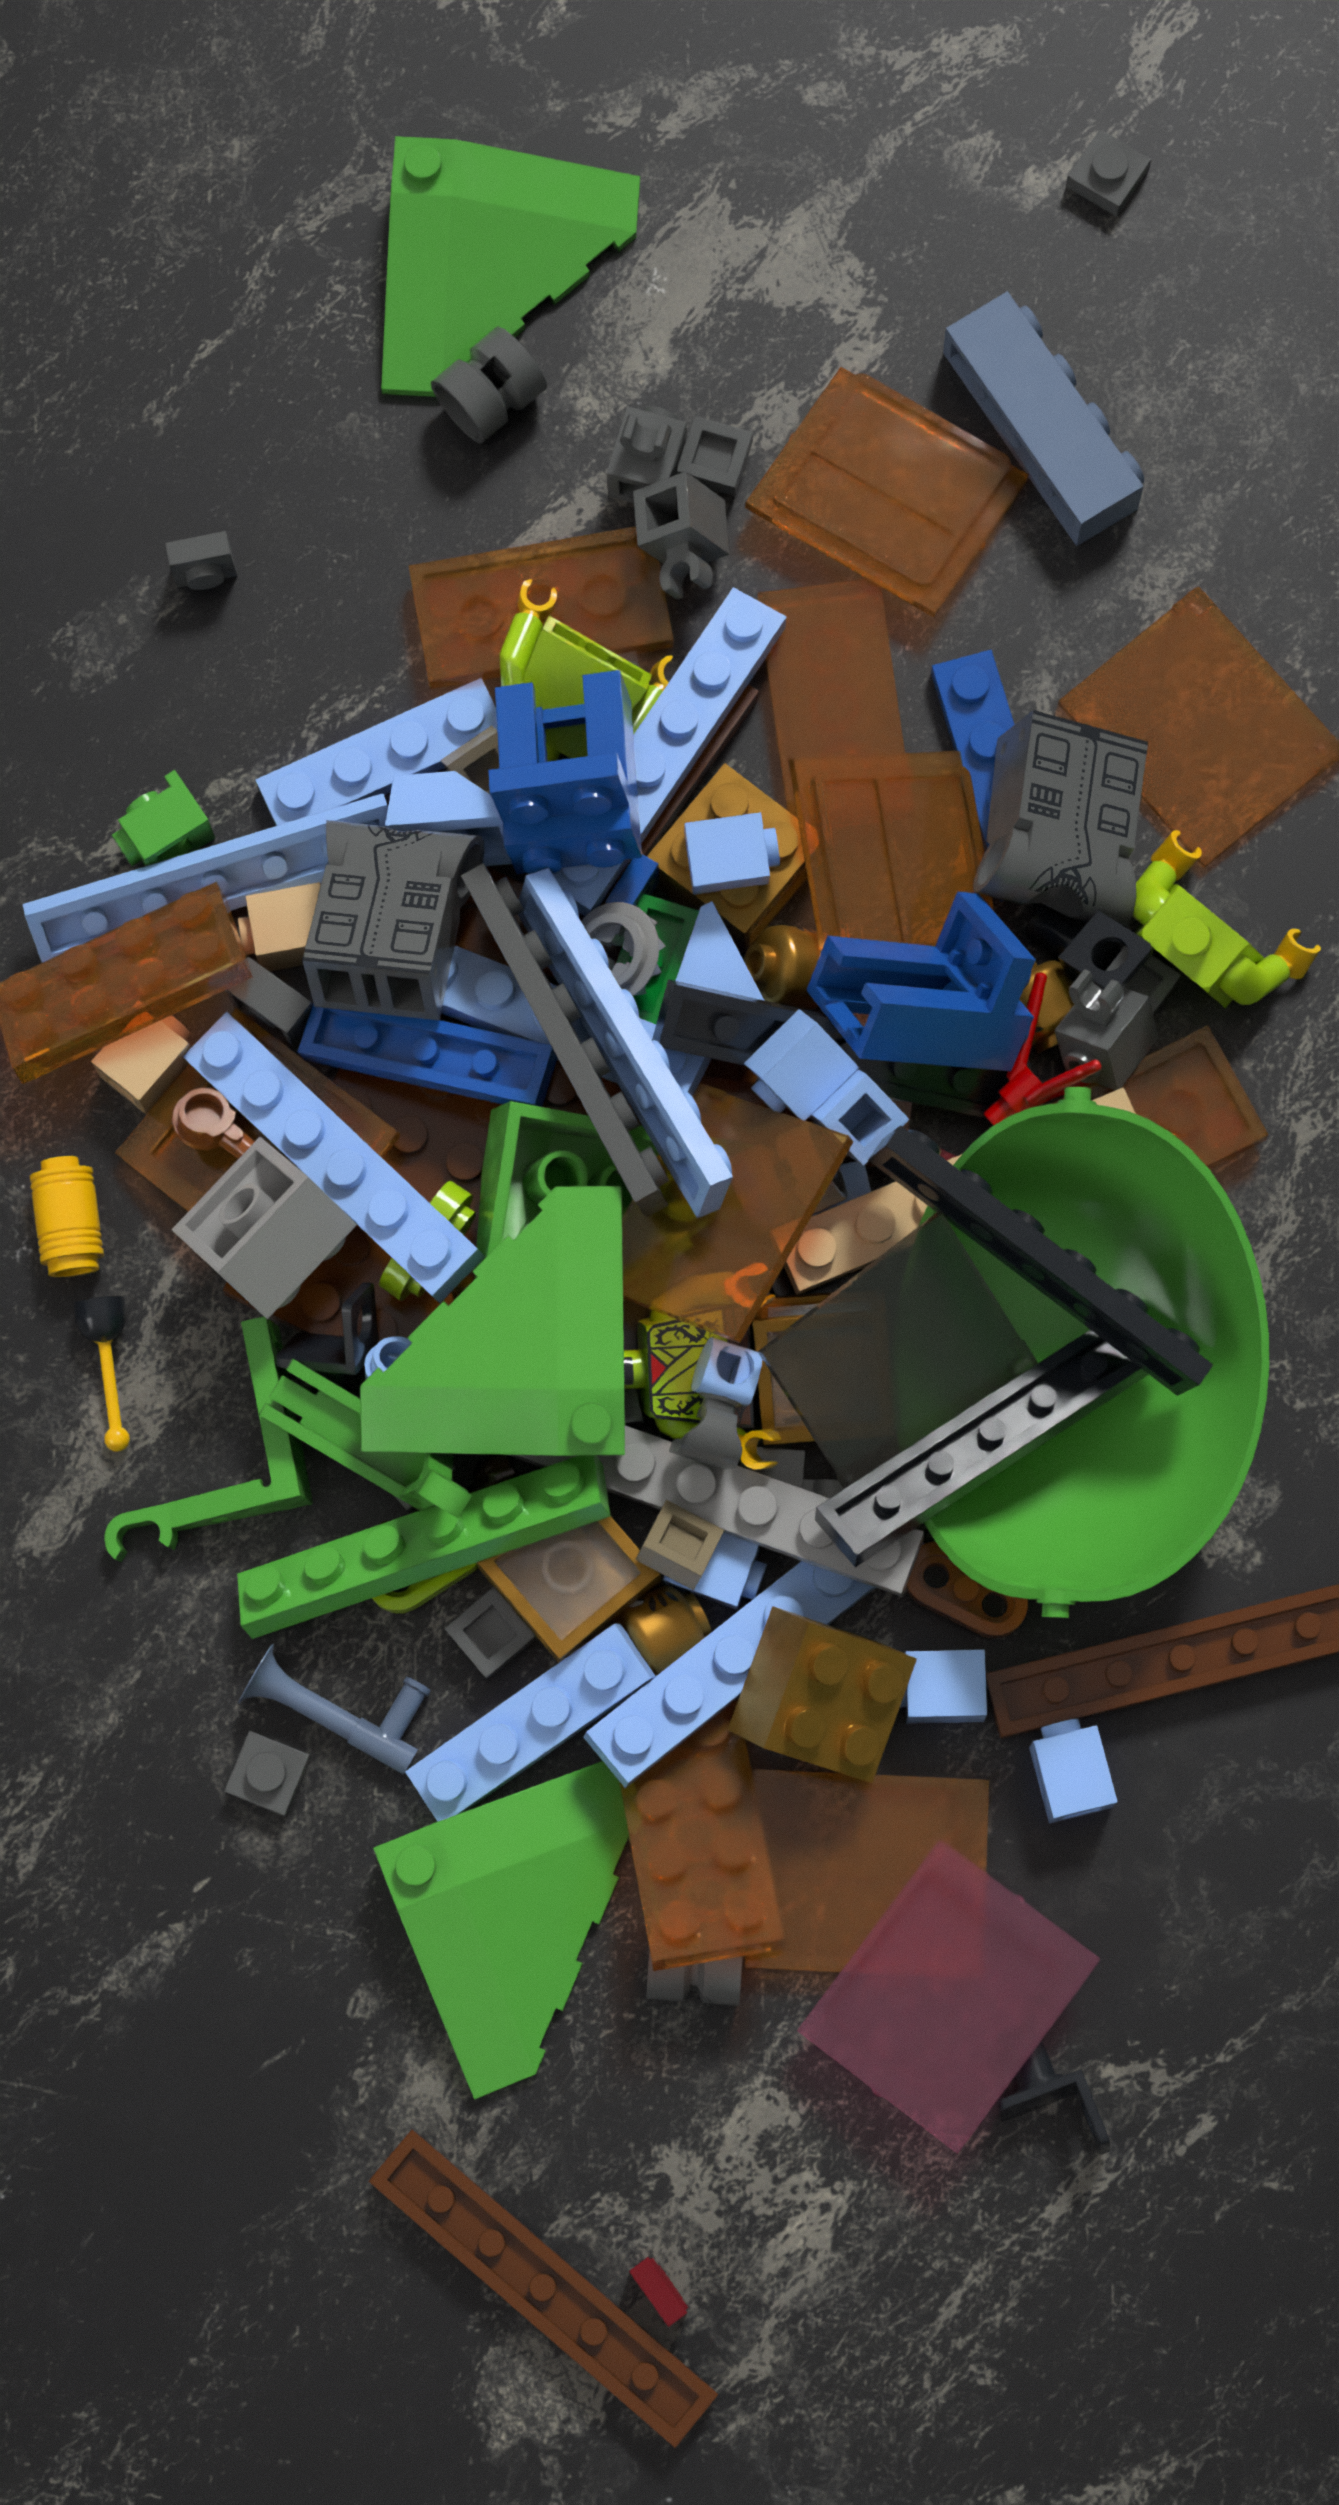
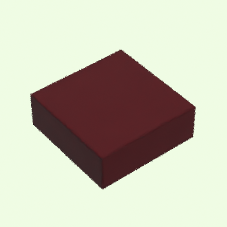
(660, 2290)

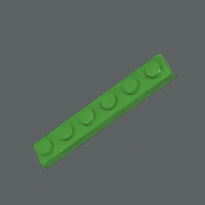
(422, 1545)

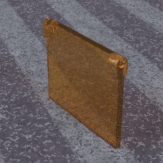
(1216, 720)
(724, 1263)

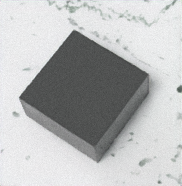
(272, 1005)

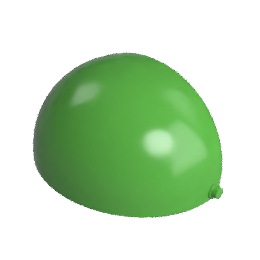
(1149, 1471)

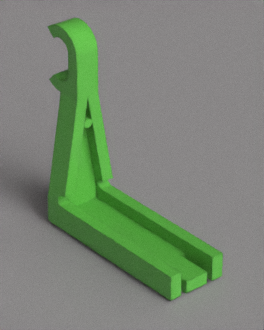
(334, 1427)
(284, 1455)

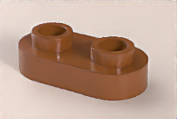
(962, 1597)

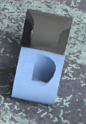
(725, 1381)

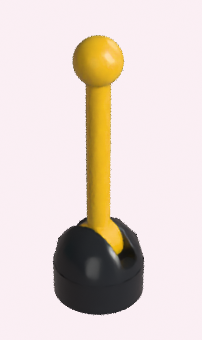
(101, 1323)

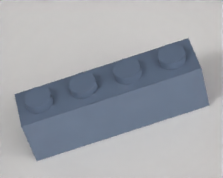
(1044, 417)

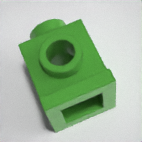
(163, 825)

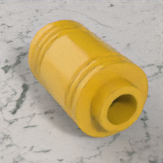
(66, 1217)

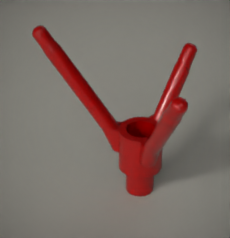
(1024, 1087)

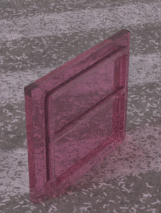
(948, 1996)

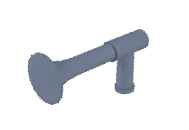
(379, 1742)

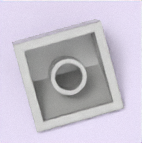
(265, 1227)

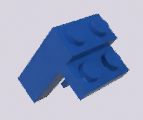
(570, 807)
(931, 1002)

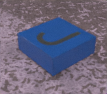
(638, 879)

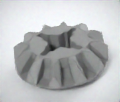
(627, 925)

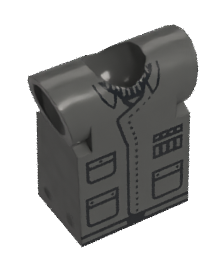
(1064, 818)
(388, 918)

